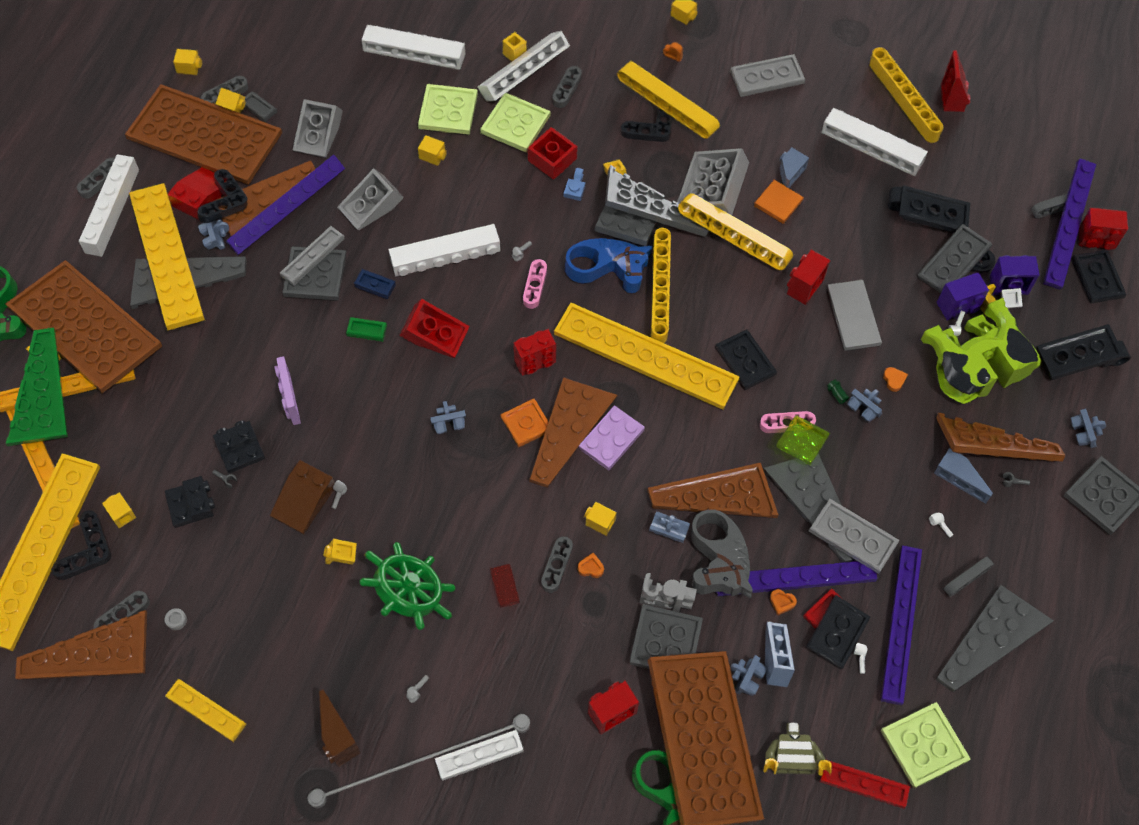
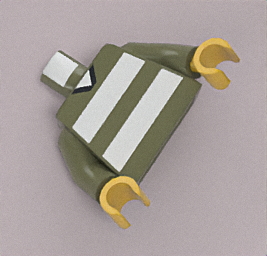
(795, 754)

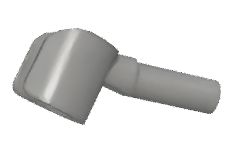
(517, 252)
(341, 489)
(412, 693)

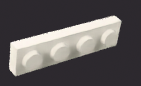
(479, 755)

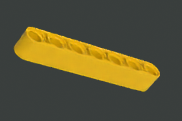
(906, 95)
(668, 100)
(735, 231)
(661, 278)

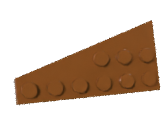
(264, 194)
(993, 441)
(730, 491)

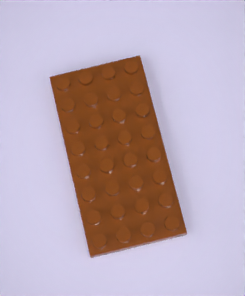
(203, 133)
(88, 325)
(705, 739)

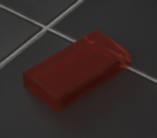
(504, 585)

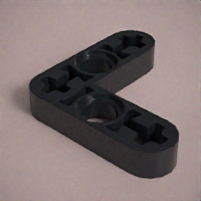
(655, 129)
(235, 200)
(90, 554)

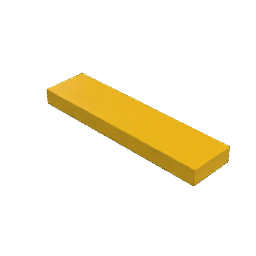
(206, 710)

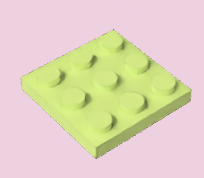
(448, 109)
(515, 122)
(925, 745)

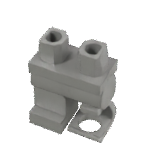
(668, 596)

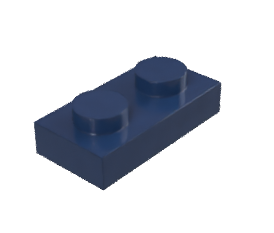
(374, 284)

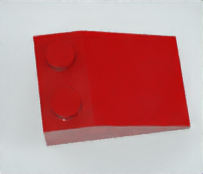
(954, 86)
(194, 192)
(434, 329)

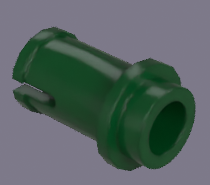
(838, 392)

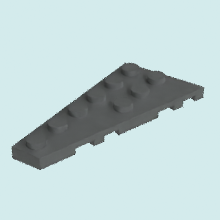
(996, 632)

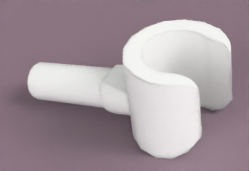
(957, 328)
(938, 518)
(861, 649)

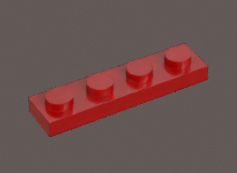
(866, 784)

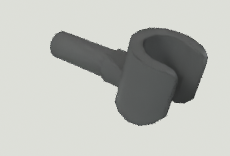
(225, 478)
(1013, 480)

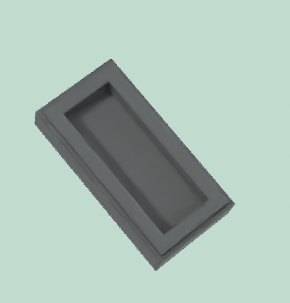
(259, 107)

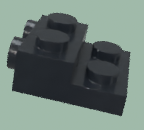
(238, 446)
(190, 502)

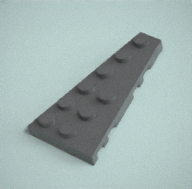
(646, 202)
(203, 270)
(806, 489)

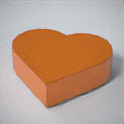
(673, 51)
(894, 378)
(591, 566)
(782, 602)

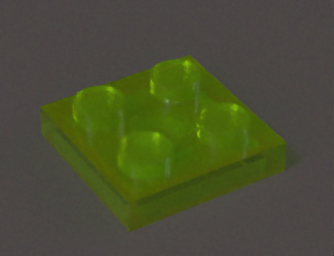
(803, 440)

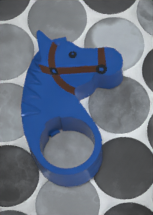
(610, 256)

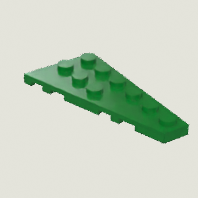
(40, 400)

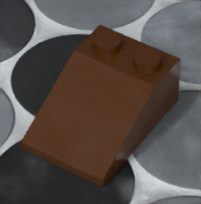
(302, 497)
(338, 741)

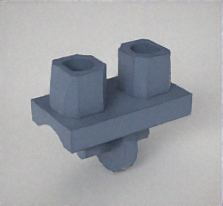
(216, 231)
(859, 399)
(456, 417)
(1088, 436)
(669, 527)
(745, 683)

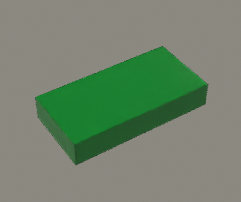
(366, 329)

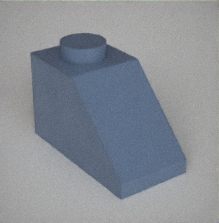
(792, 166)

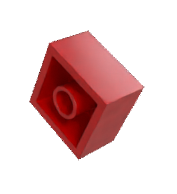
(552, 153)
(1103, 228)
(807, 276)
(612, 706)

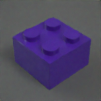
(1014, 273)
(962, 295)

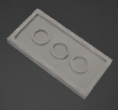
(767, 75)
(854, 315)
(854, 536)

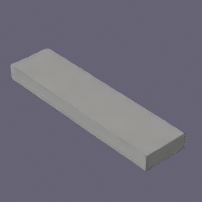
(312, 255)

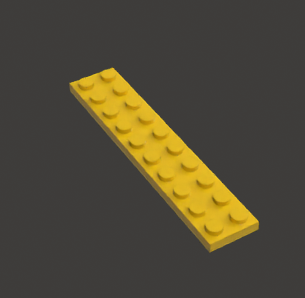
(166, 257)
(647, 355)
(42, 544)

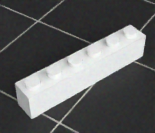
(413, 47)
(523, 66)
(874, 141)
(109, 205)
(444, 250)

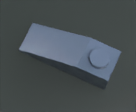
(960, 472)
(778, 655)

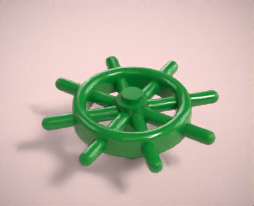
(407, 585)

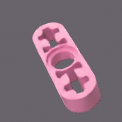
(536, 290)
(772, 418)

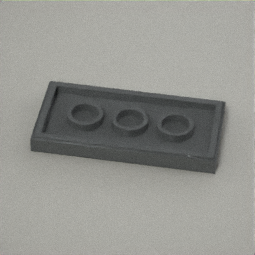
(955, 258)

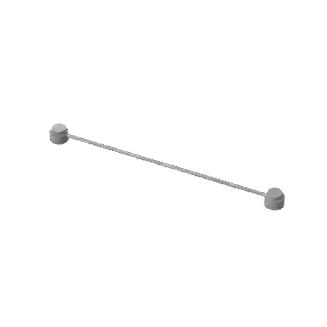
(317, 797)

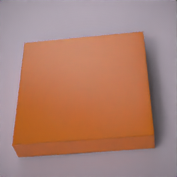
(778, 201)
(525, 422)

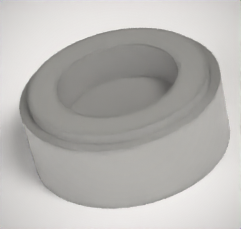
(175, 619)

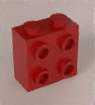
(535, 352)

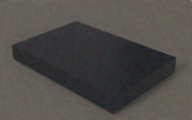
(1099, 276)
(746, 359)
(838, 632)

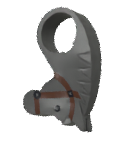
(729, 557)

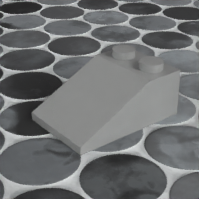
(317, 128)
(370, 200)

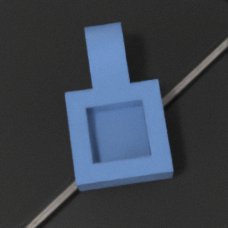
(575, 188)

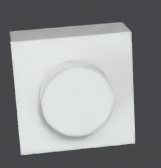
(1012, 298)

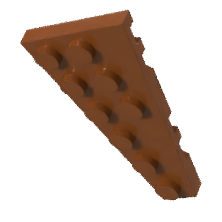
(571, 420)
(98, 652)

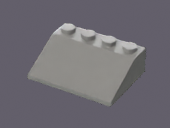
(716, 177)

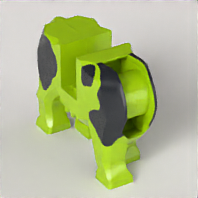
(973, 367)

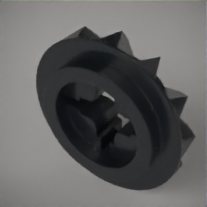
(988, 262)

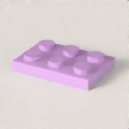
(286, 389)
(611, 438)

